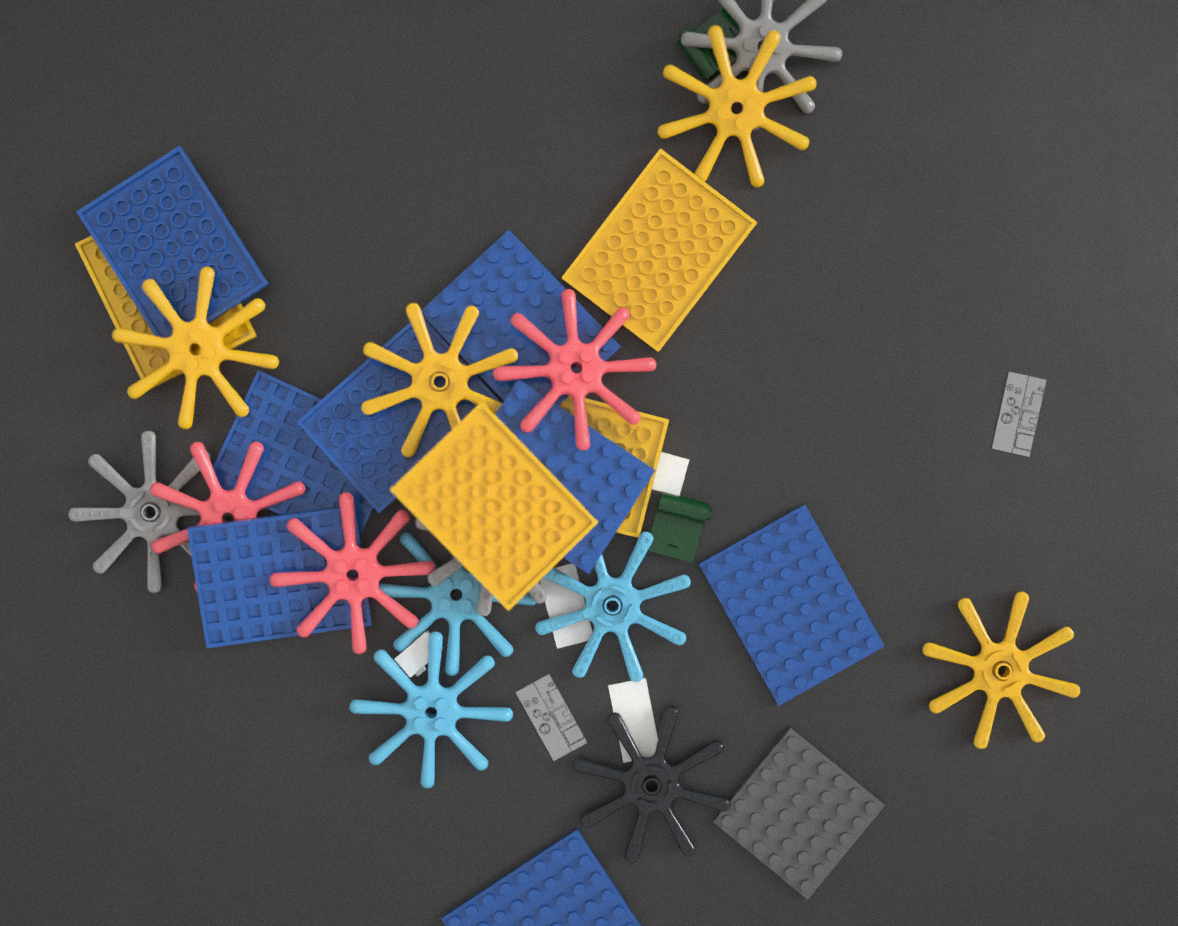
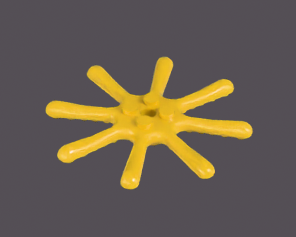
(733, 91)
(180, 348)
(431, 367)
(986, 670)

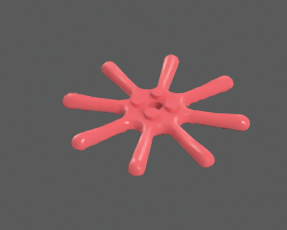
(564, 380)
(220, 500)
(341, 584)

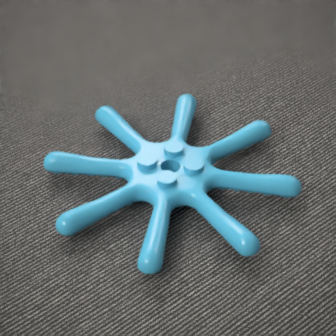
(447, 608)
(615, 620)
(431, 724)

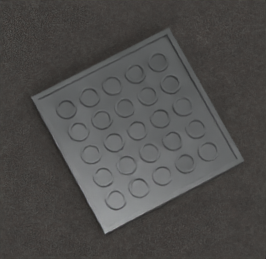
(798, 813)

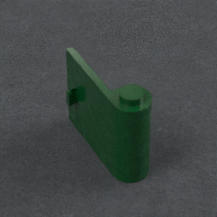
(704, 58)
(678, 524)

